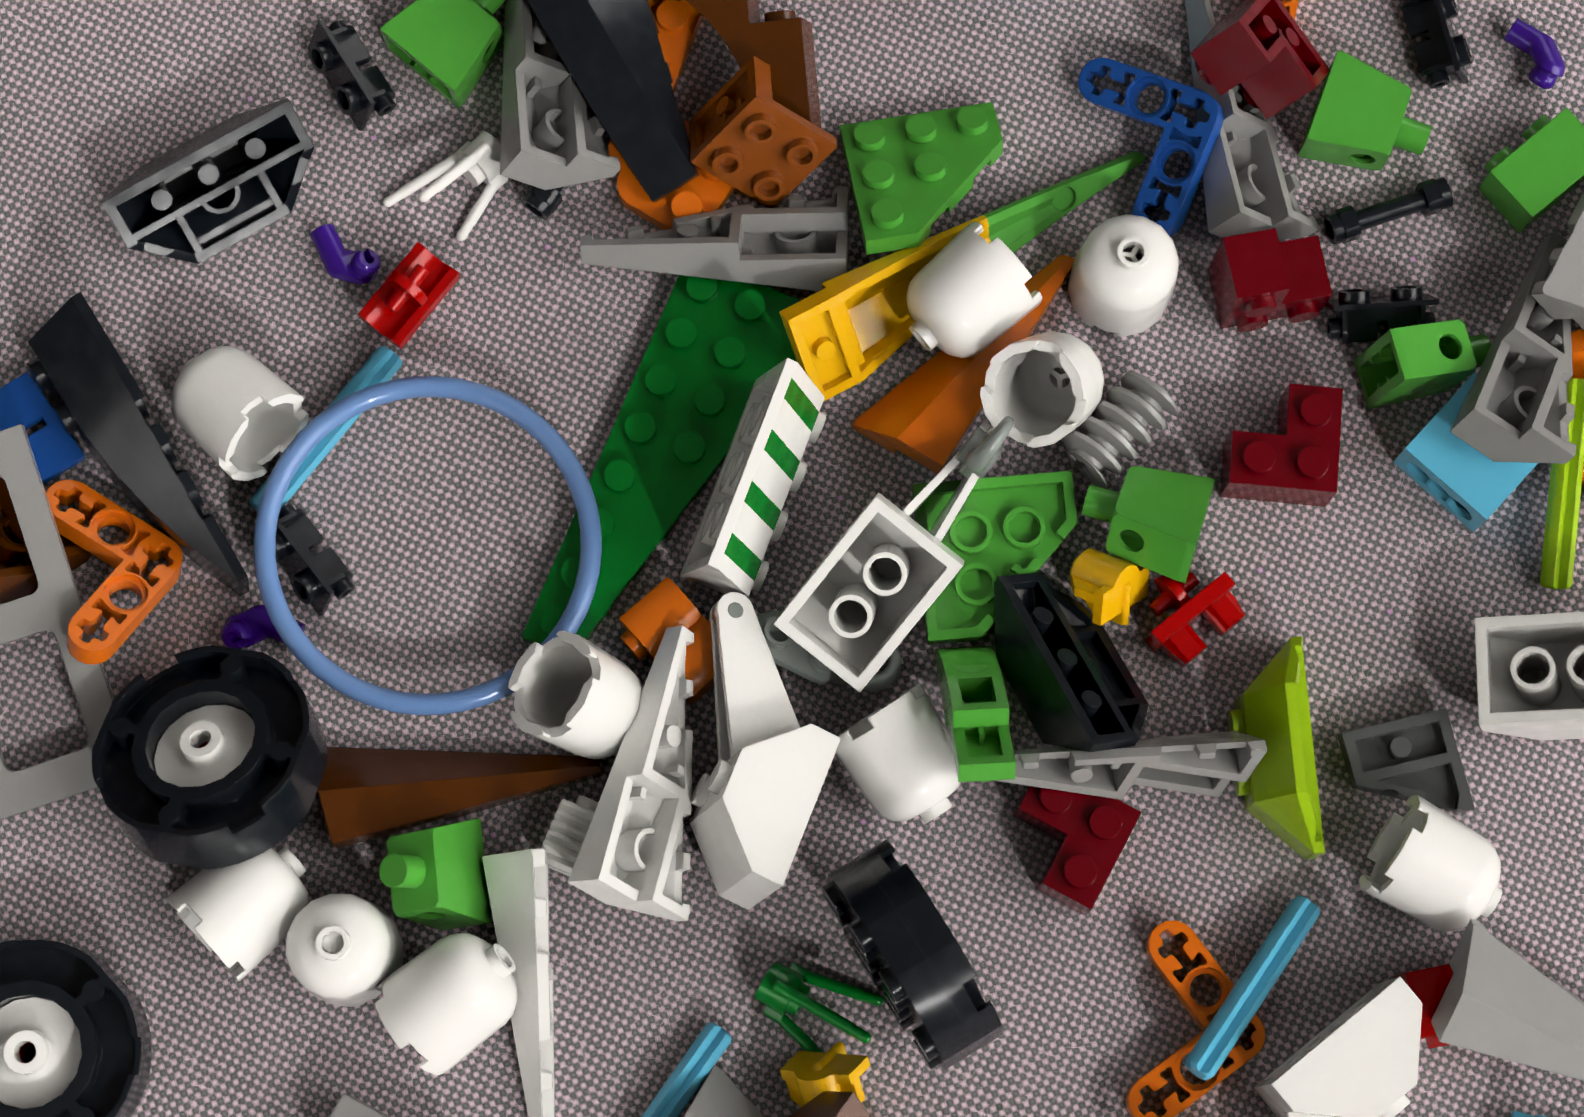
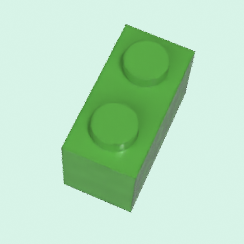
(1537, 172)

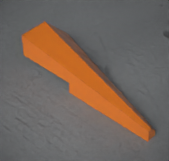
(942, 399)

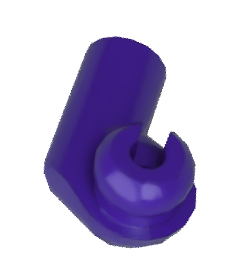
(1543, 51)
(343, 263)
(250, 628)

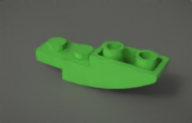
(976, 713)

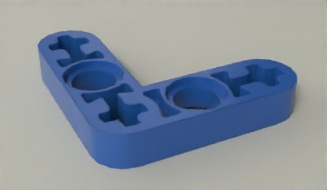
(1175, 137)

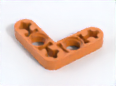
(127, 558)
(1202, 1016)

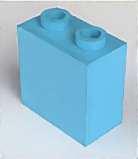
(1455, 471)

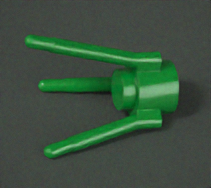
(785, 991)

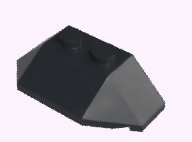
(214, 186)
(1064, 667)

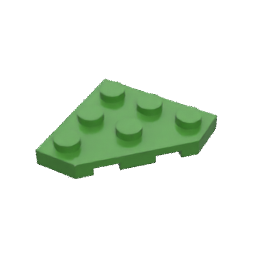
(915, 169)
(1000, 531)

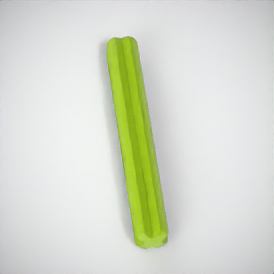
(1564, 502)

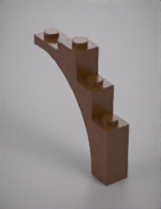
(779, 41)

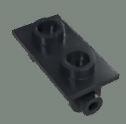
(1442, 53)
(337, 54)
(1359, 312)
(311, 576)

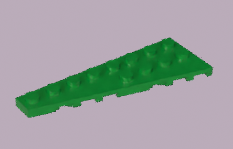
(669, 433)

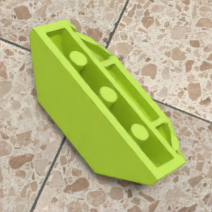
(1284, 783)

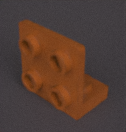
(755, 140)

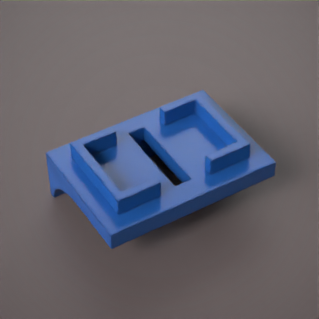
(52, 447)

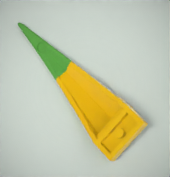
(864, 313)

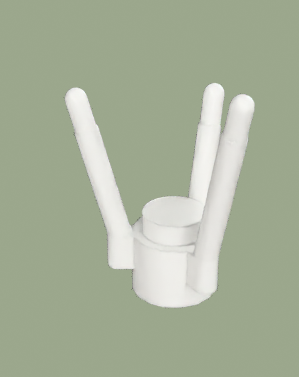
(476, 162)

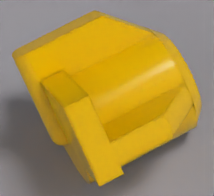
(1108, 585)
(814, 1072)

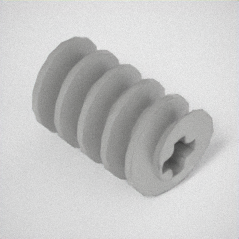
(1116, 425)

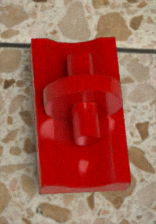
(409, 295)
(1174, 633)

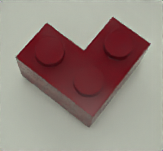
(1264, 53)
(1268, 279)
(1296, 462)
(1090, 837)

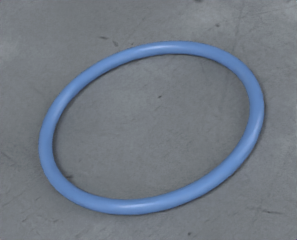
(330, 419)

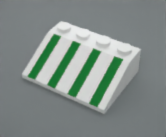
(756, 481)

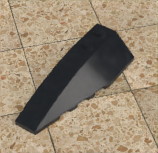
(624, 77)
(110, 417)

